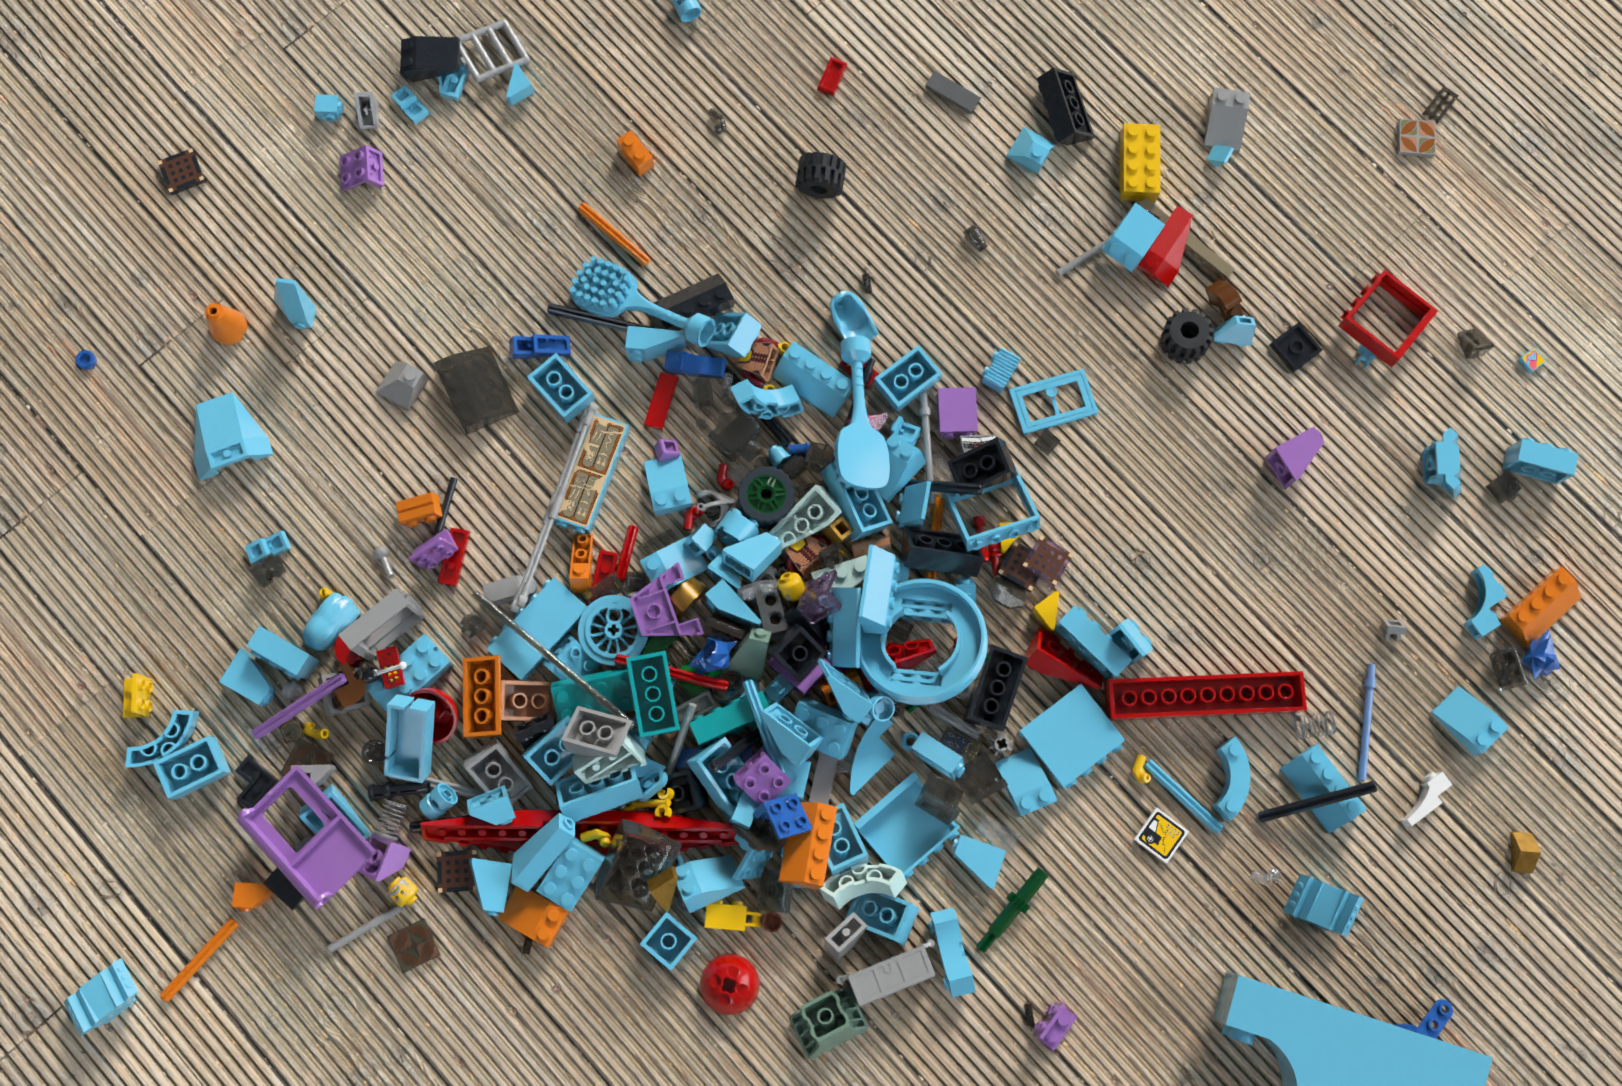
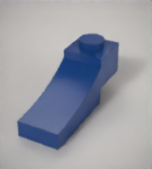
(539, 346)
(694, 365)

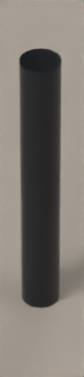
(446, 504)

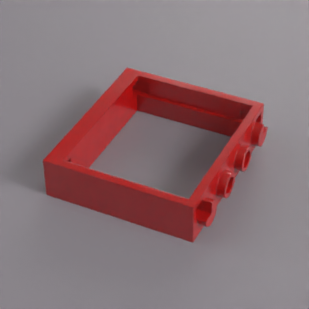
(1403, 295)

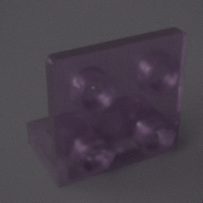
(817, 600)

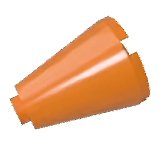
(225, 324)

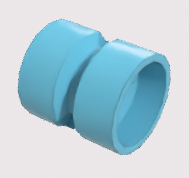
(687, 9)
(882, 709)
(438, 801)

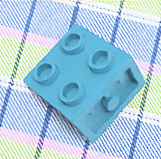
(574, 656)
(752, 863)

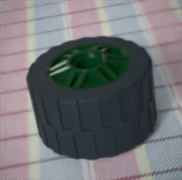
(762, 483)

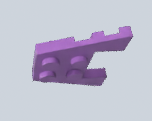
(655, 611)

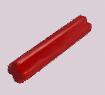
(626, 552)

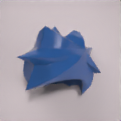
(713, 656)
(1541, 656)

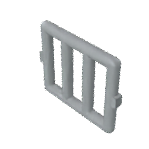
(489, 30)

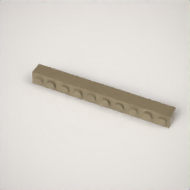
(1195, 247)

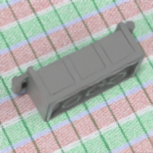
(890, 975)

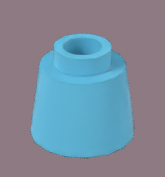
(778, 456)

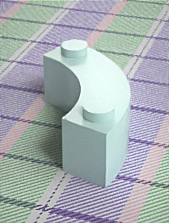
(862, 880)

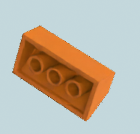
(1542, 606)
(482, 697)
(808, 853)

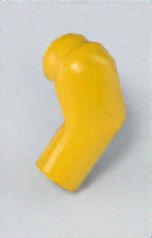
(597, 834)

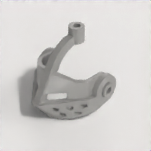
(727, 504)

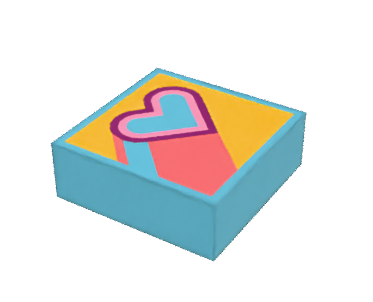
(1532, 360)

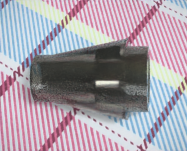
(975, 238)

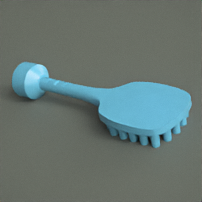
(611, 290)
(859, 448)

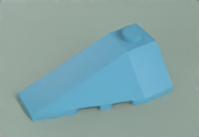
(294, 303)

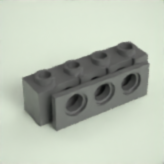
(768, 612)

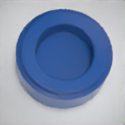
(86, 360)

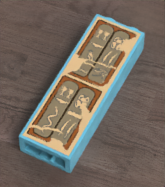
(592, 473)

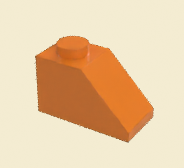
(249, 896)

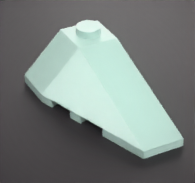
(807, 517)

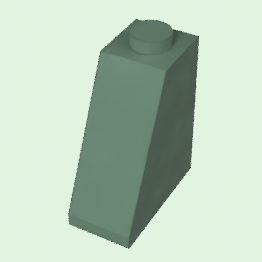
(750, 654)

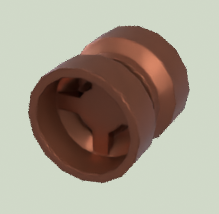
(772, 922)

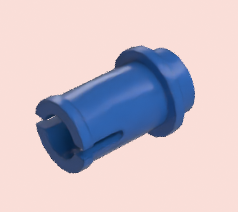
(799, 449)

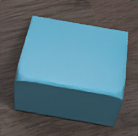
(1219, 155)

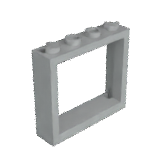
(382, 624)

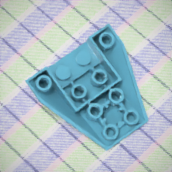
(226, 436)

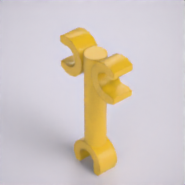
(661, 804)

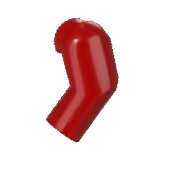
(689, 516)

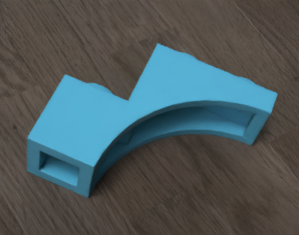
(1489, 594)

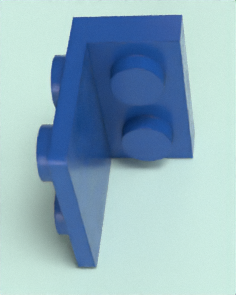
(785, 816)

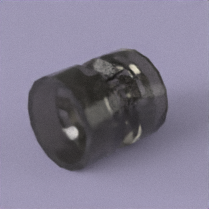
(267, 570)
(374, 752)

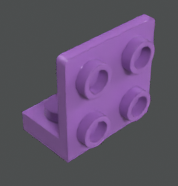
(361, 167)
(434, 550)
(761, 778)
(1054, 1025)

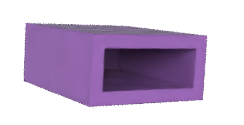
(956, 412)

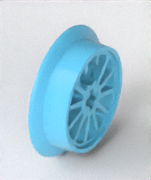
(609, 603)

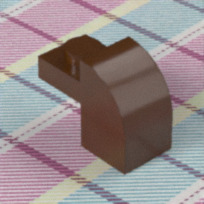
(1226, 298)
(353, 689)

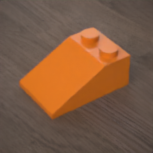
(534, 916)

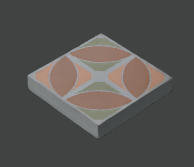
(1416, 137)

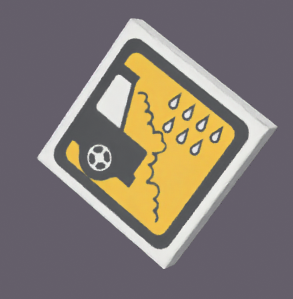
(1161, 835)

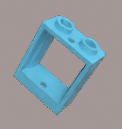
(938, 756)

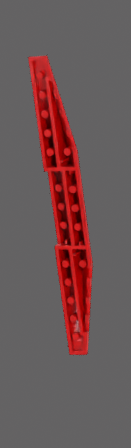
(512, 836)

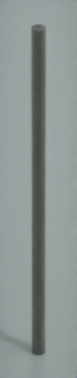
(551, 657)

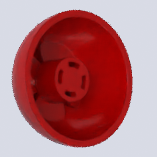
(445, 712)
(737, 973)

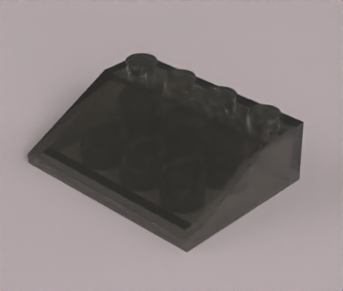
(476, 388)
(632, 860)

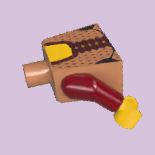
(760, 361)
(804, 555)

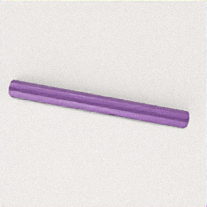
(299, 705)

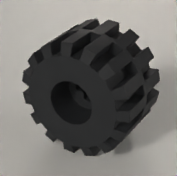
(820, 175)
(1186, 336)

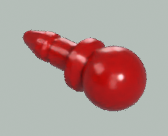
(995, 553)

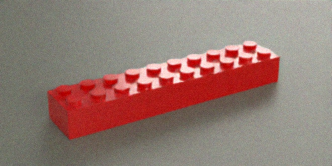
(1205, 696)

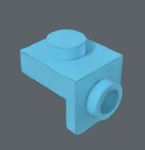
(906, 431)
(967, 585)

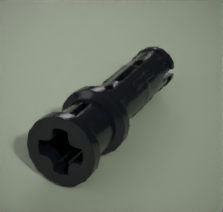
(389, 790)

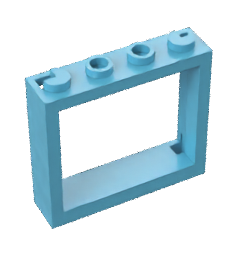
(1001, 533)

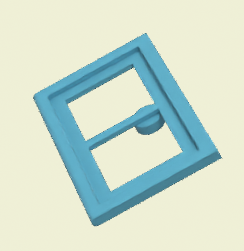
(1049, 385)

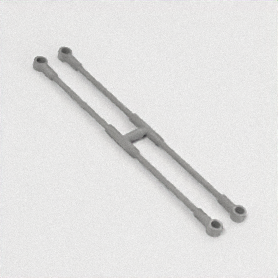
(553, 508)

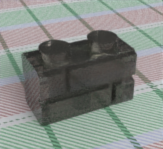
(1508, 669)

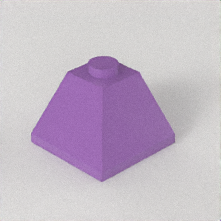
(387, 859)

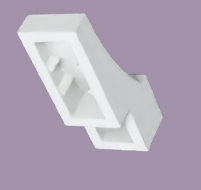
(1428, 800)

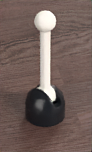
(372, 674)

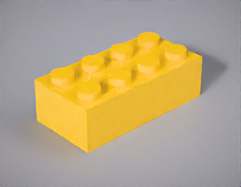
(1140, 162)

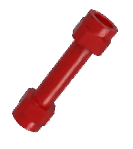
(979, 523)

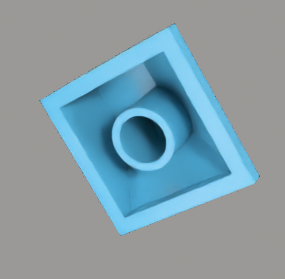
(1030, 150)
(721, 571)
(492, 806)

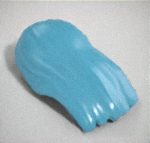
(851, 316)
(329, 620)

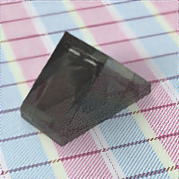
(1474, 343)

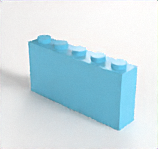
(547, 619)

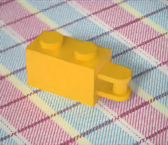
(730, 916)

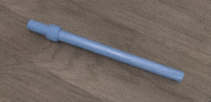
(1369, 684)

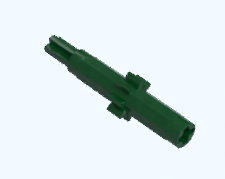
(1016, 904)

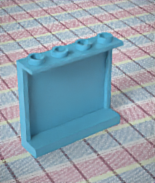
(1072, 736)
(902, 831)

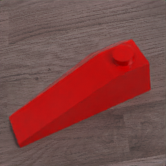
(1166, 252)
(905, 656)
(1053, 659)

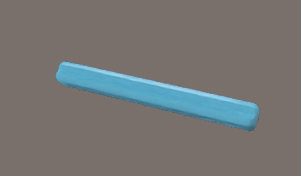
(766, 735)
(1188, 801)

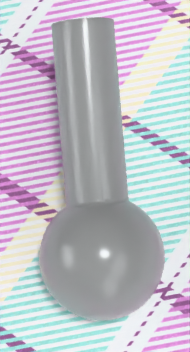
(381, 553)

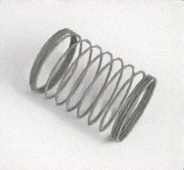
(1326, 723)
(402, 807)

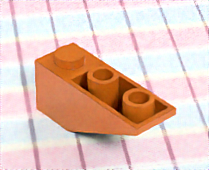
(581, 563)

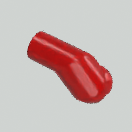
(722, 479)

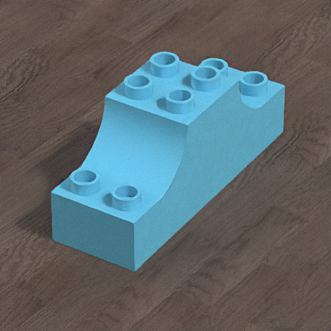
(1337, 1046)

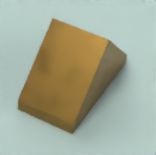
(1523, 852)
(663, 887)

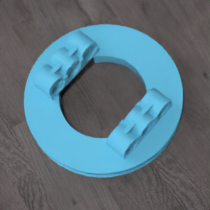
(928, 602)

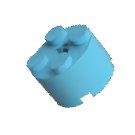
(736, 528)

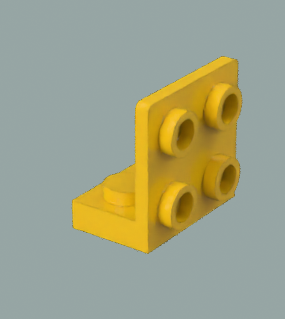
(137, 696)

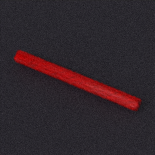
(685, 676)

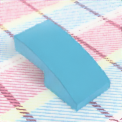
(409, 104)
(260, 548)

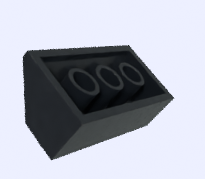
(1065, 107)
(704, 297)
(939, 552)
(995, 689)

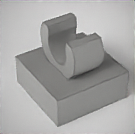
(1393, 627)

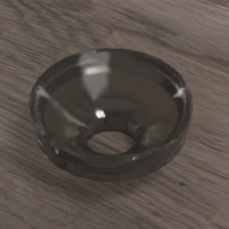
(735, 683)

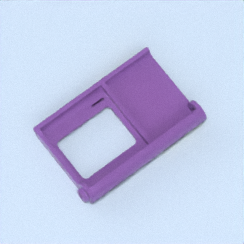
(326, 859)

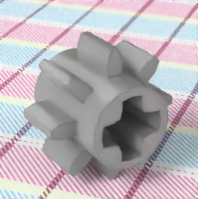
(1006, 742)

